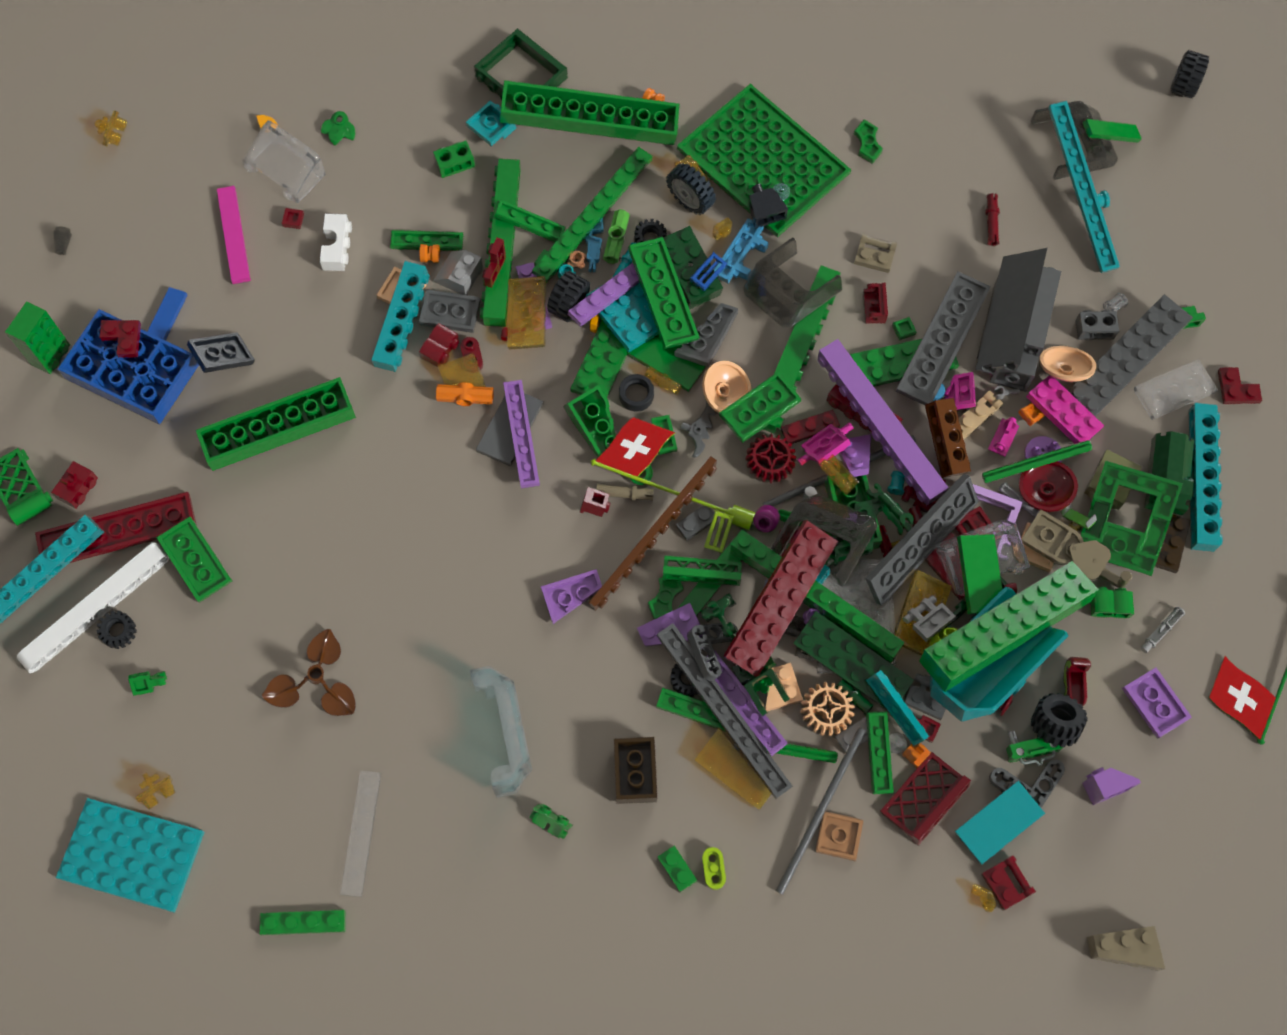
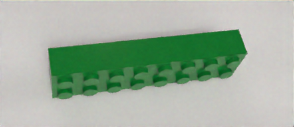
(275, 424)

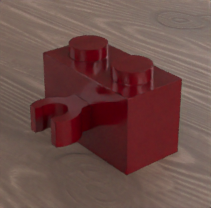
(75, 485)

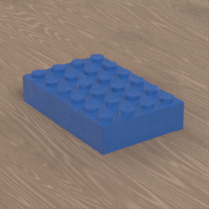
(139, 383)

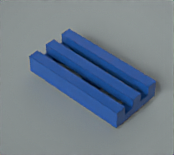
(699, 282)

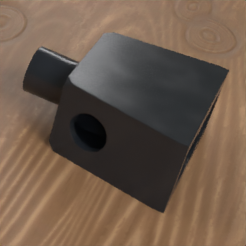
(766, 206)

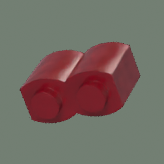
(439, 345)

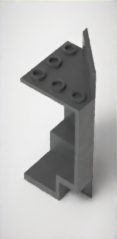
(1018, 319)

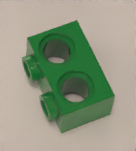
(455, 162)

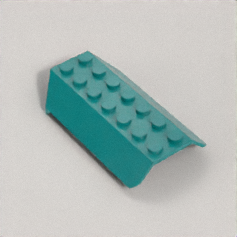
(995, 683)

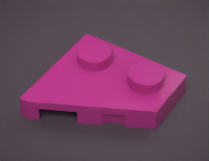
(962, 390)

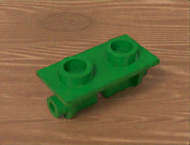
(557, 823)

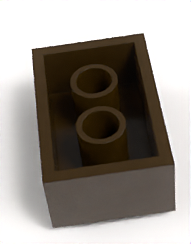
(635, 770)

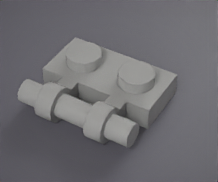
(931, 623)

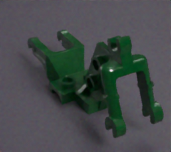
(879, 503)
(717, 610)

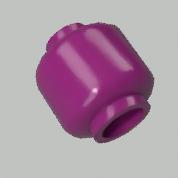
(766, 518)

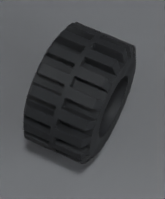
(1190, 74)
(566, 294)
(1059, 720)

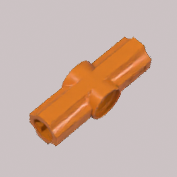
(465, 394)

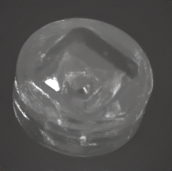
(897, 743)

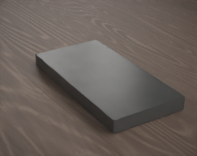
(497, 439)

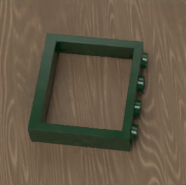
(521, 40)

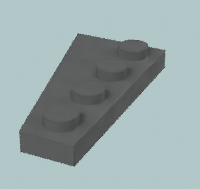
(711, 336)

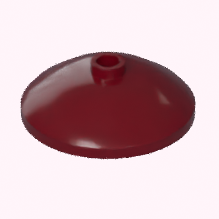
(1052, 477)

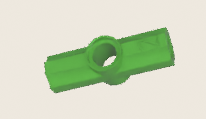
(613, 244)

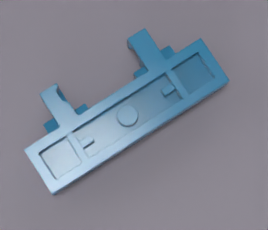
(746, 239)

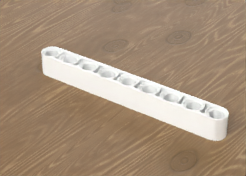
(92, 608)

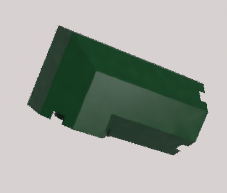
(1172, 460)

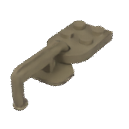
(1052, 539)

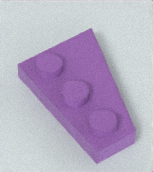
(857, 455)
(569, 593)
(683, 618)

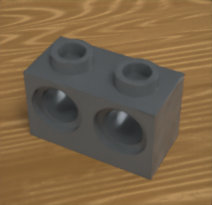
(1098, 329)

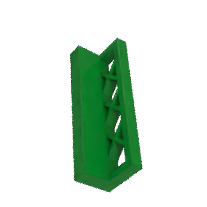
(702, 575)

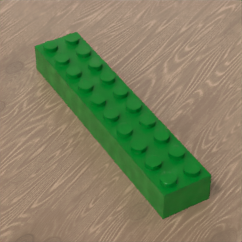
(589, 112)
(1007, 626)

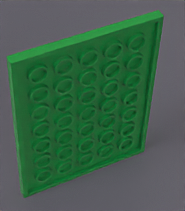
(760, 144)

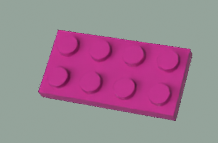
(1064, 410)

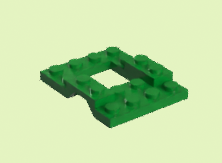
(1128, 546)

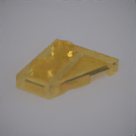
(462, 370)

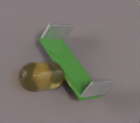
(1078, 518)

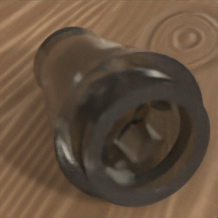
(61, 239)

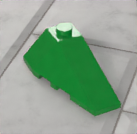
(592, 419)

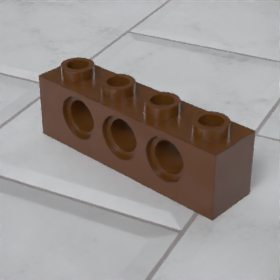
(947, 437)

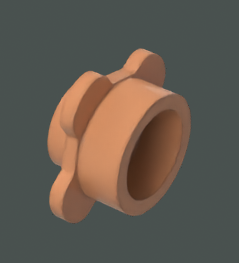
(577, 255)

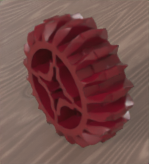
(785, 456)

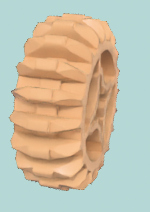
(827, 692)

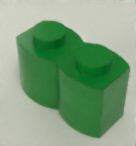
(1112, 603)

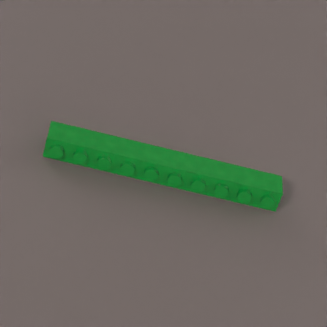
(506, 189)
(802, 340)
(824, 600)

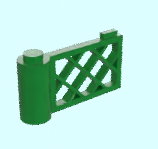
(27, 504)

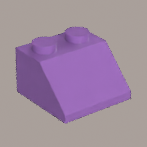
(1108, 783)

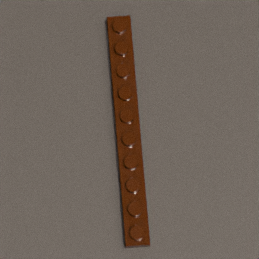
(649, 539)

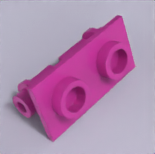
(1004, 436)

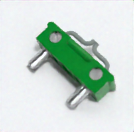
(1029, 749)

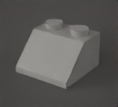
(460, 271)

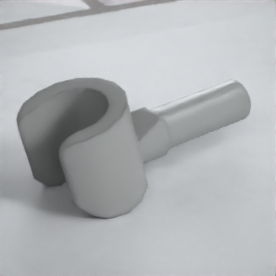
(1005, 392)

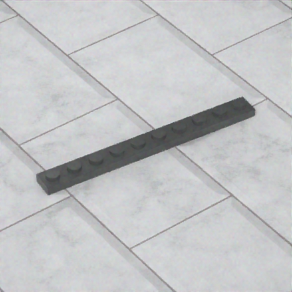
(725, 713)

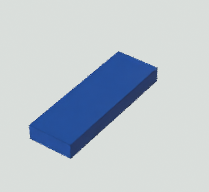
(167, 313)

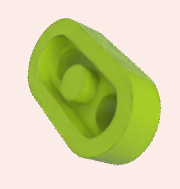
(714, 868)

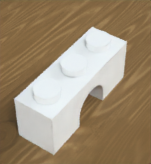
(335, 255)

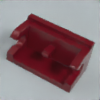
(875, 303)

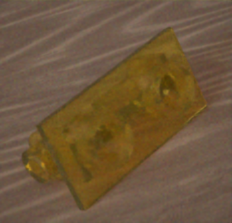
(839, 474)

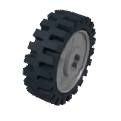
(690, 188)

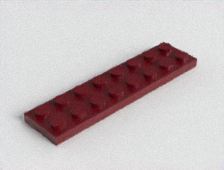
(127, 526)
(780, 598)

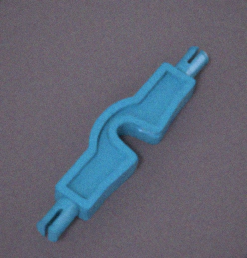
(594, 246)

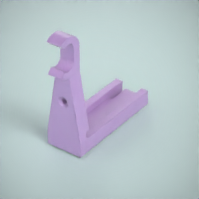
(1000, 501)

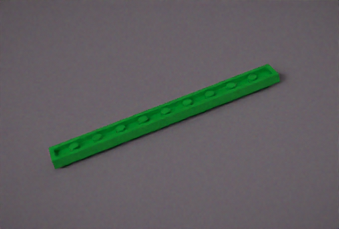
(592, 214)

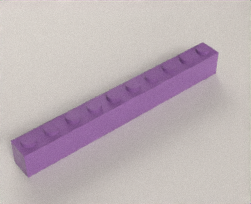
(882, 422)

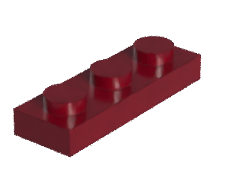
(808, 427)

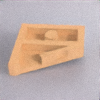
(788, 680)

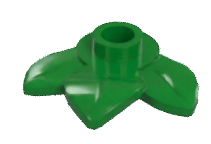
(338, 130)

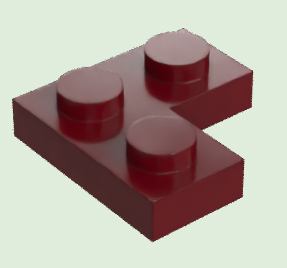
(497, 258)
(125, 332)
(1233, 391)

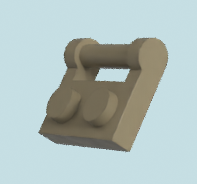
(874, 258)

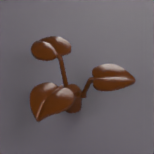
(336, 702)

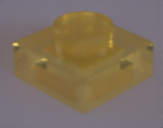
(722, 229)

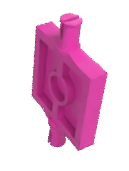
(825, 443)

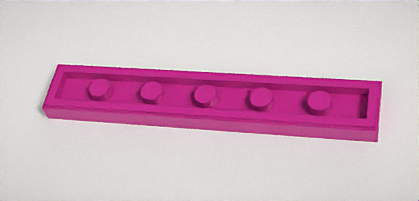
(233, 235)

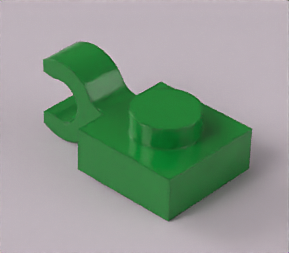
(144, 683)

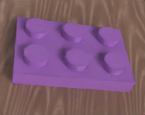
(1156, 703)

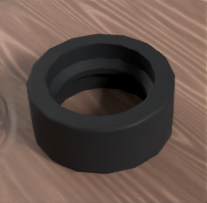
(639, 405)

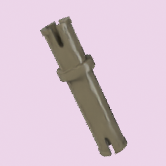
(627, 492)

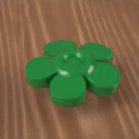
(763, 684)

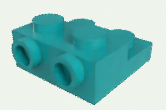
(487, 124)

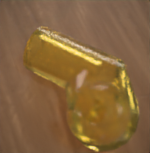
(986, 896)

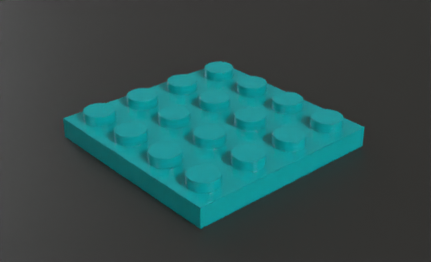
(630, 318)

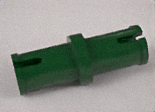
(857, 699)

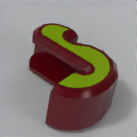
(1075, 678)

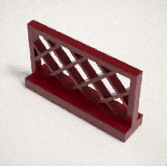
(936, 812)

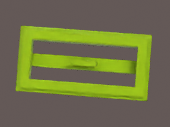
(723, 516)

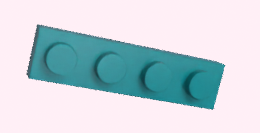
(897, 708)

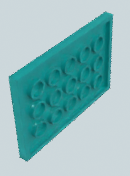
(130, 855)

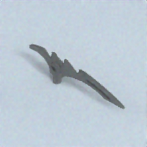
(698, 429)

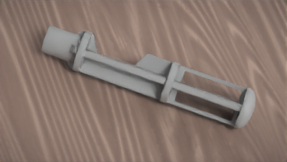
(1012, 493)
(1161, 631)

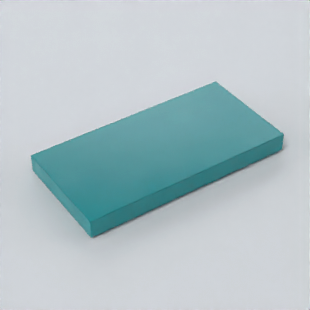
(999, 822)

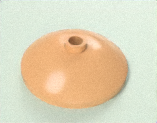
(1067, 363)
(727, 378)

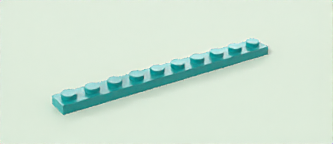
(1083, 187)

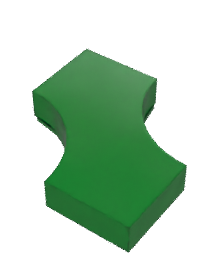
(866, 133)
(663, 601)

